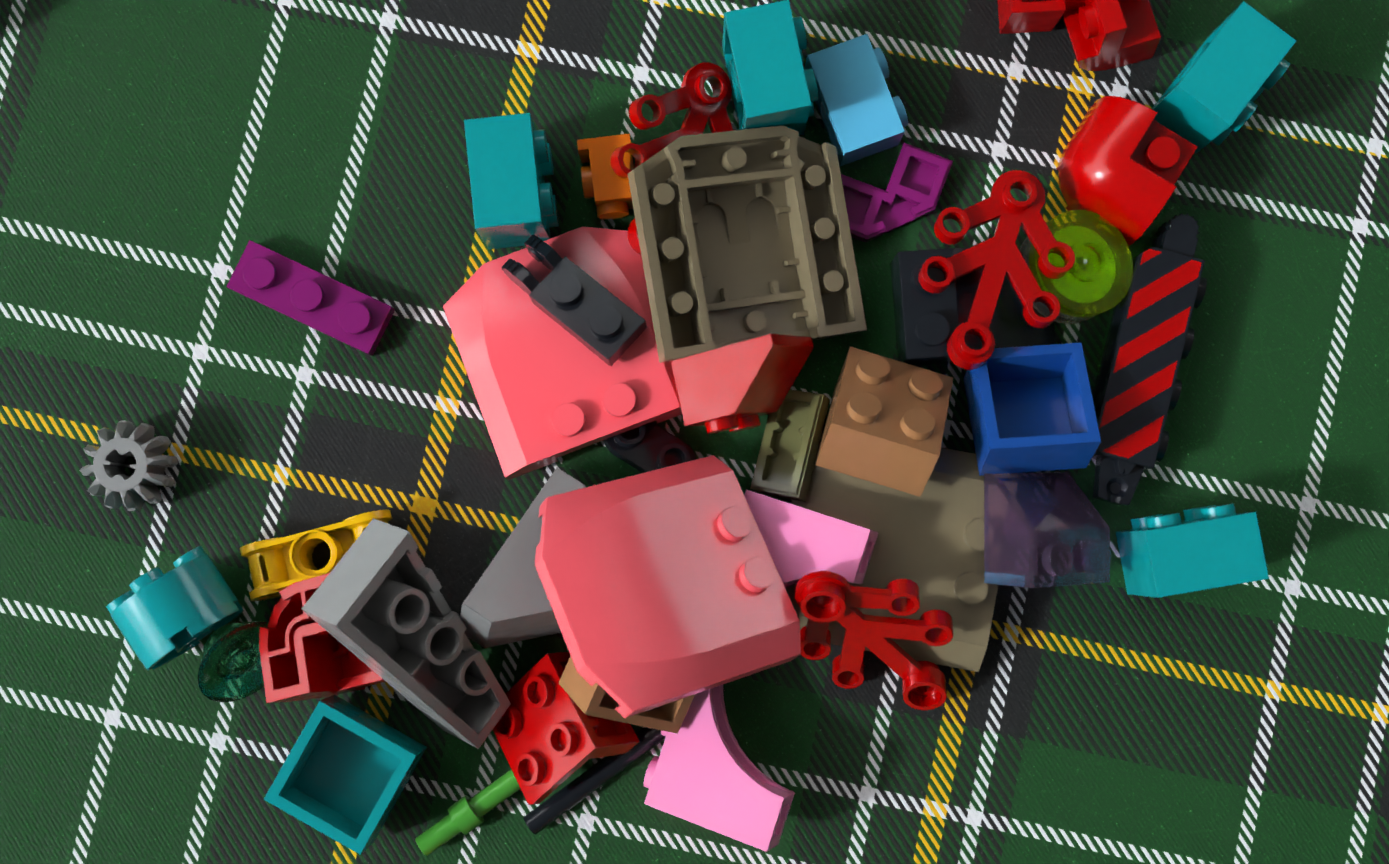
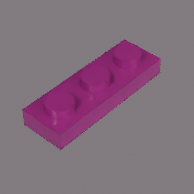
(311, 298)

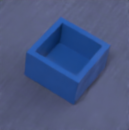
(1032, 410)

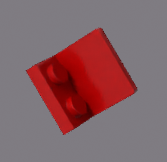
(549, 734)

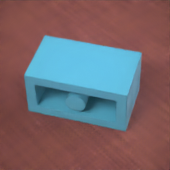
(856, 99)

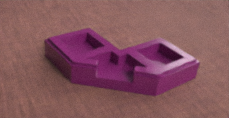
(908, 196)

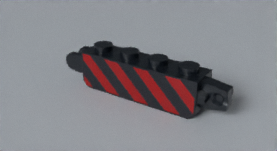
(1143, 358)

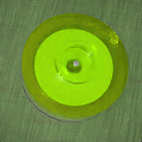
(1100, 267)

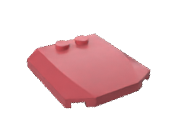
(540, 383)
(664, 584)

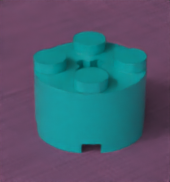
(174, 609)

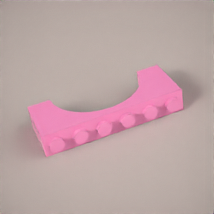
(703, 768)

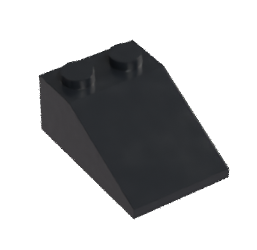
(928, 319)

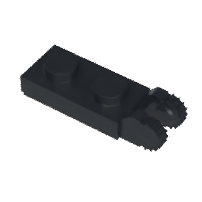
(578, 303)

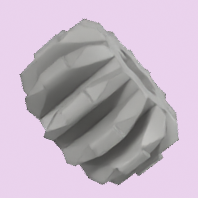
(110, 464)

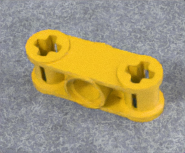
(288, 559)

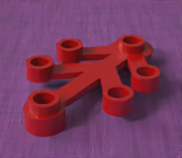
(700, 111)
(999, 258)
(830, 597)

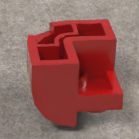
(1111, 32)
(1122, 165)
(302, 657)

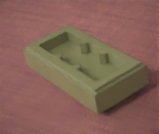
(790, 446)

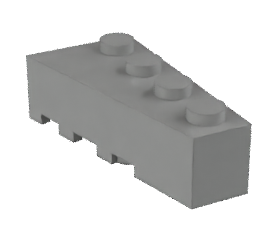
(398, 624)

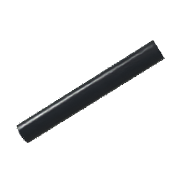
(590, 781)

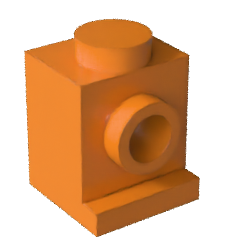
(599, 180)

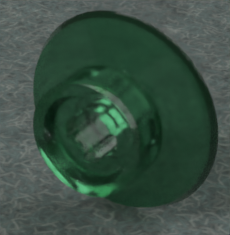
(232, 662)

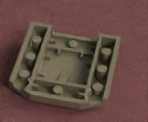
(745, 240)
(920, 539)

